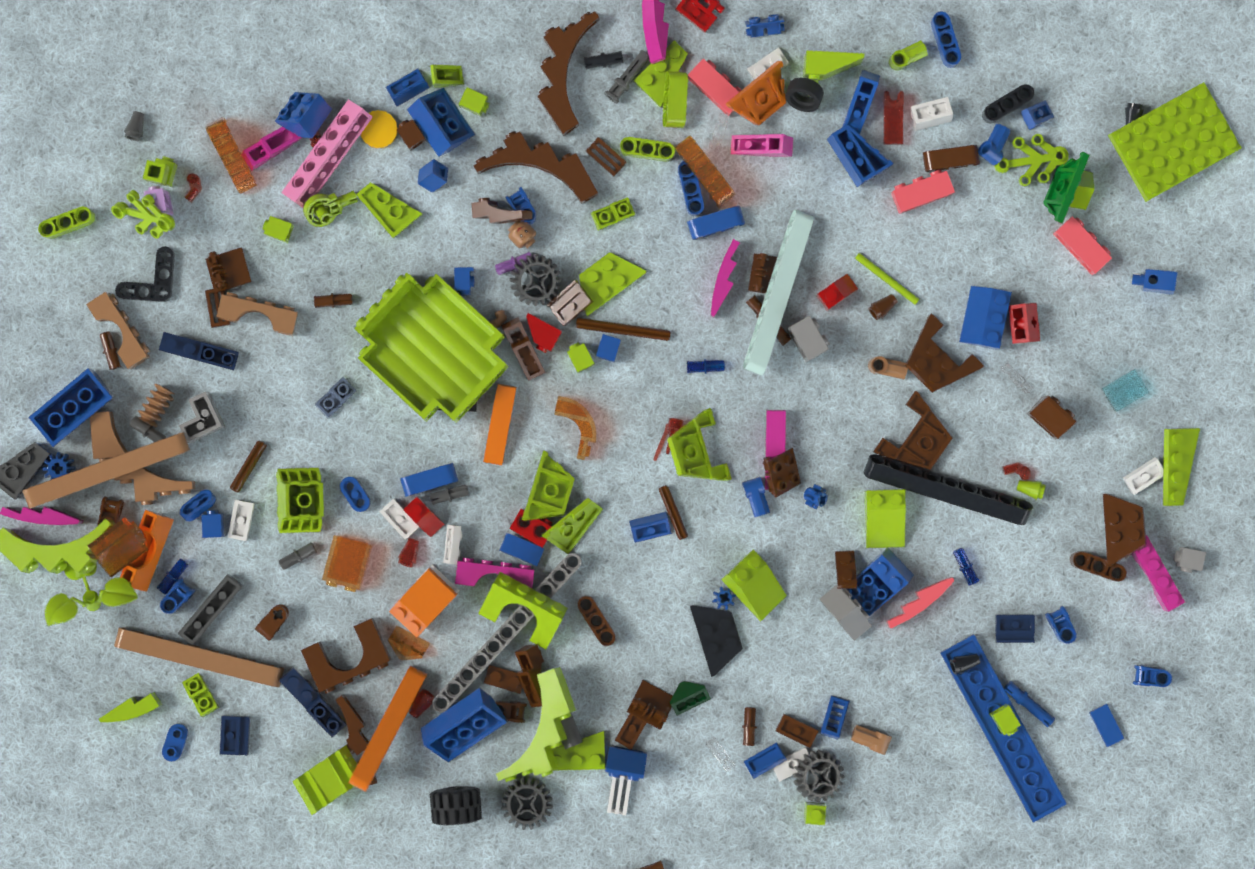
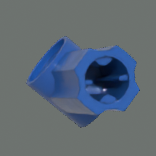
(992, 149)
(755, 493)

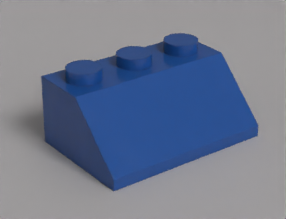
(440, 121)
(985, 317)

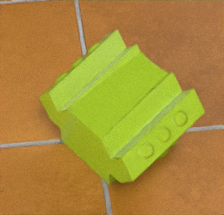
(299, 500)
(326, 780)

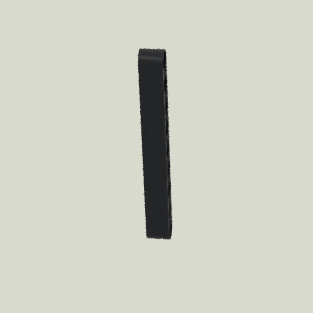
(947, 489)

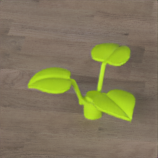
(62, 609)

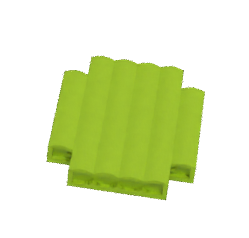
(430, 347)

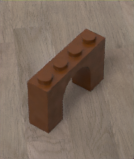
(327, 676)

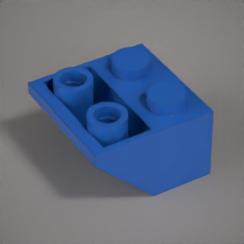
(304, 114)
(626, 762)

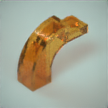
(575, 411)

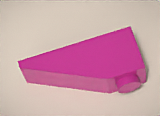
(762, 145)

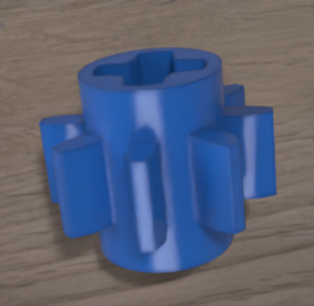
(815, 496)
(718, 599)

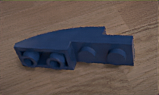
(198, 351)
(313, 702)

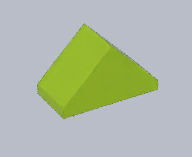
(446, 75)
(1084, 191)

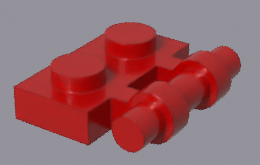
(698, 14)

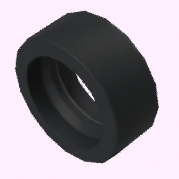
(806, 86)

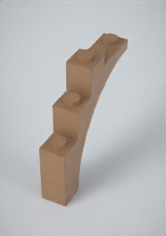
(146, 484)

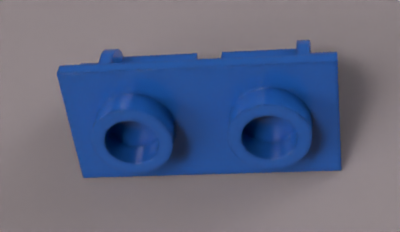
(757, 25)

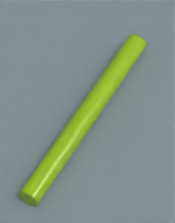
(886, 278)

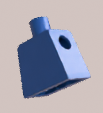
(1165, 281)

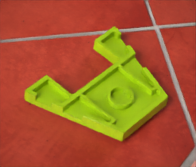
(690, 450)

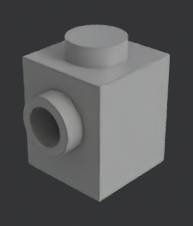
(1189, 559)

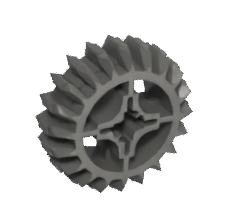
(528, 284)
(829, 762)
(538, 791)

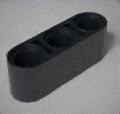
(1016, 99)

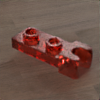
(893, 119)

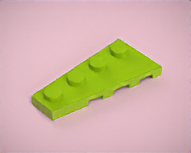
(1178, 461)

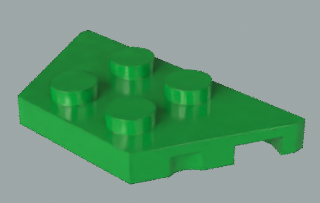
(1064, 185)

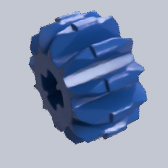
(62, 461)

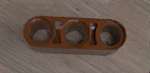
(951, 157)
(1088, 566)
(603, 627)

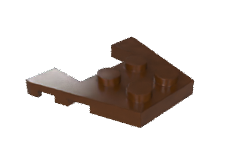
(932, 364)
(923, 443)

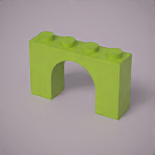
(546, 610)

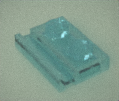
(1125, 390)

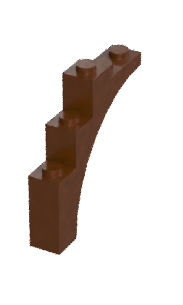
(555, 69)
(517, 152)

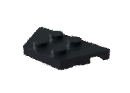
(717, 636)

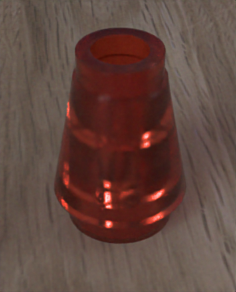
(409, 553)
(421, 703)

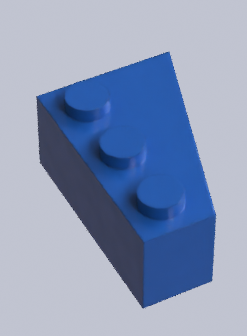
(857, 156)

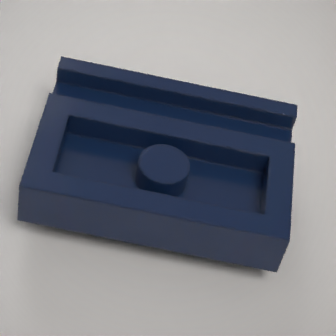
(1015, 628)
(234, 735)

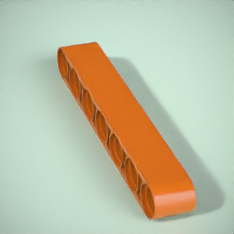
(387, 728)

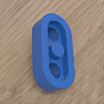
(355, 494)
(197, 505)
(174, 742)

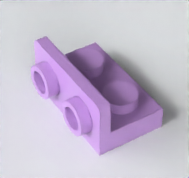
(161, 198)

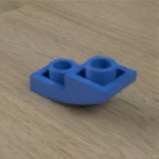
(521, 549)

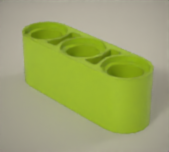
(675, 99)
(640, 143)
(57, 222)

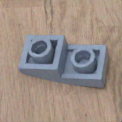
(335, 397)

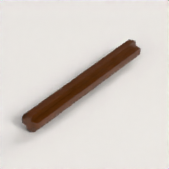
(623, 329)

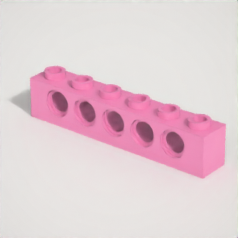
(327, 153)

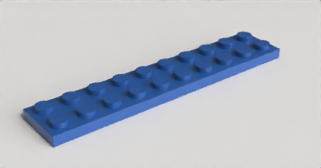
(1014, 752)

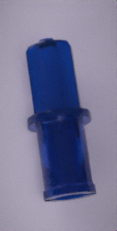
(705, 366)
(965, 566)
(172, 576)

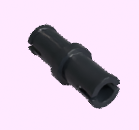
(603, 60)

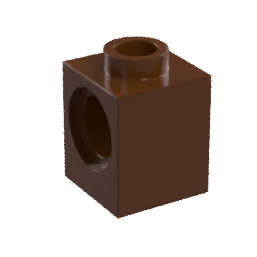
(410, 134)

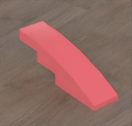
(925, 598)

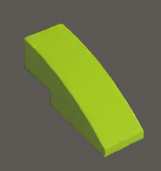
(132, 708)

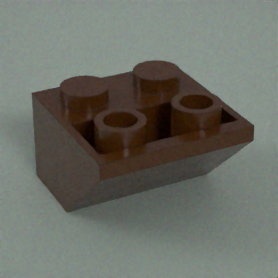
(1052, 416)

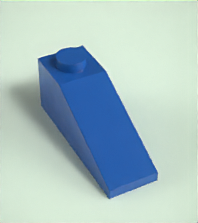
(861, 100)

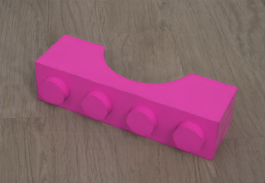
(470, 572)
(1161, 581)

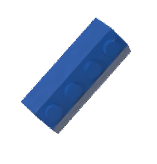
(71, 407)
(463, 725)

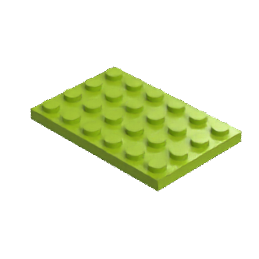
(1174, 141)

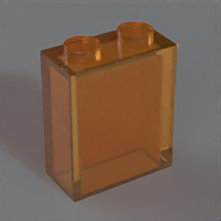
(118, 546)
(347, 563)

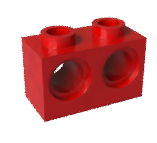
(530, 531)

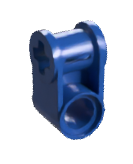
(520, 201)
(178, 596)
(1061, 624)
(1148, 676)

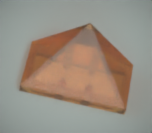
(407, 645)

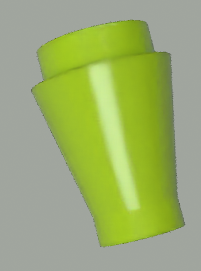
(1031, 488)

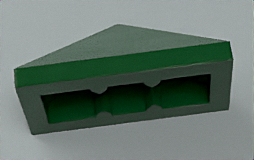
(688, 696)

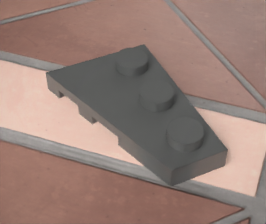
(21, 469)

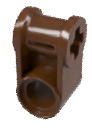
(109, 512)
(270, 623)
(510, 710)

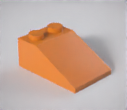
(423, 602)

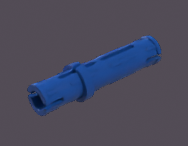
(1026, 701)

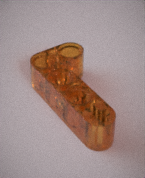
(230, 155)
(705, 171)

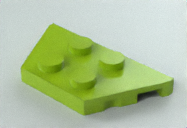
(607, 279)
(549, 490)

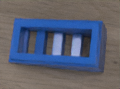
(835, 735)

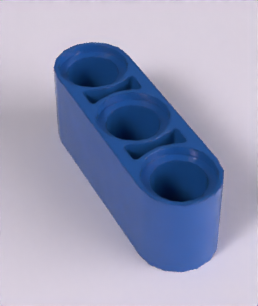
(946, 30)
(690, 198)
(715, 222)
(429, 479)

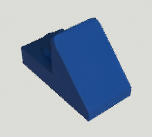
(1037, 114)

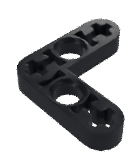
(167, 284)

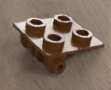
(228, 269)
(761, 272)
(782, 472)
(651, 705)

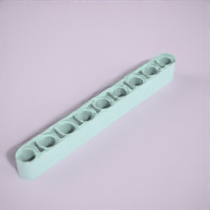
(778, 292)

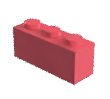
(713, 84)
(922, 191)
(1083, 245)

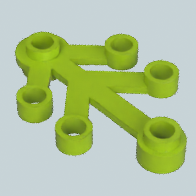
(1035, 159)
(164, 221)

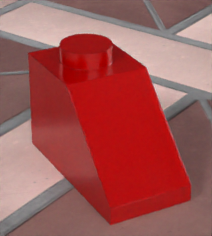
(837, 292)
(543, 333)
(423, 516)

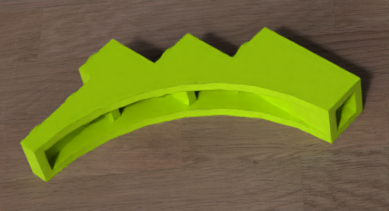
(54, 558)
(556, 706)

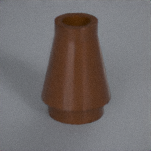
(882, 307)

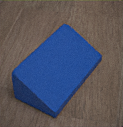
(407, 87)
(650, 527)

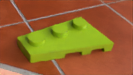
(388, 210)

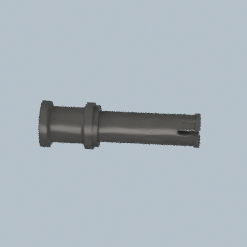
(622, 84)

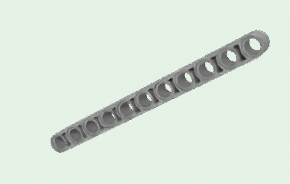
(500, 638)

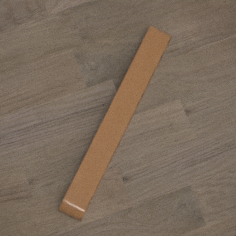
(106, 470)
(199, 658)

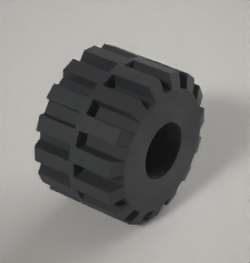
(455, 805)

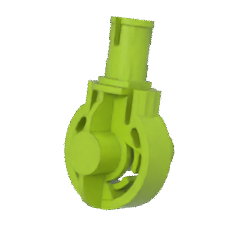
(326, 207)

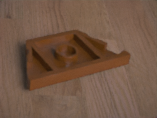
(1123, 528)

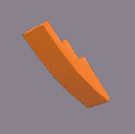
(500, 424)

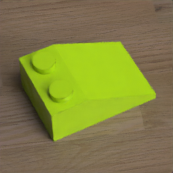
(825, 64)
(885, 518)
(755, 585)

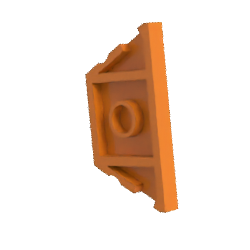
(761, 96)

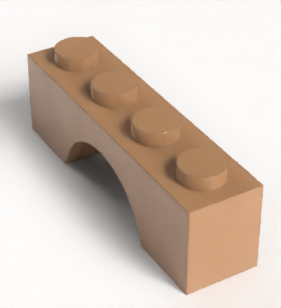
(233, 308)
(132, 350)

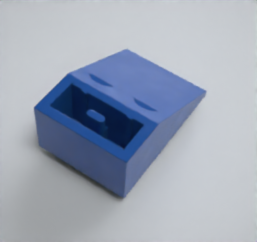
(880, 581)

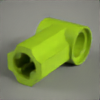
(909, 55)

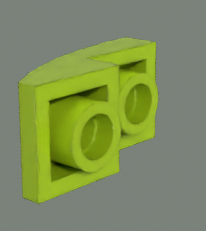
(612, 213)
(200, 694)

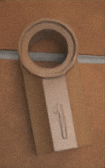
(889, 367)
(874, 740)

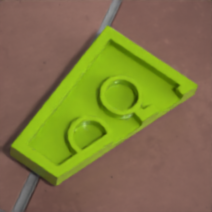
(653, 77)
(572, 527)
(584, 756)

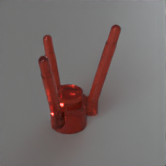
(670, 428)

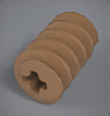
(156, 405)

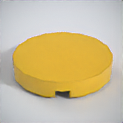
(380, 130)

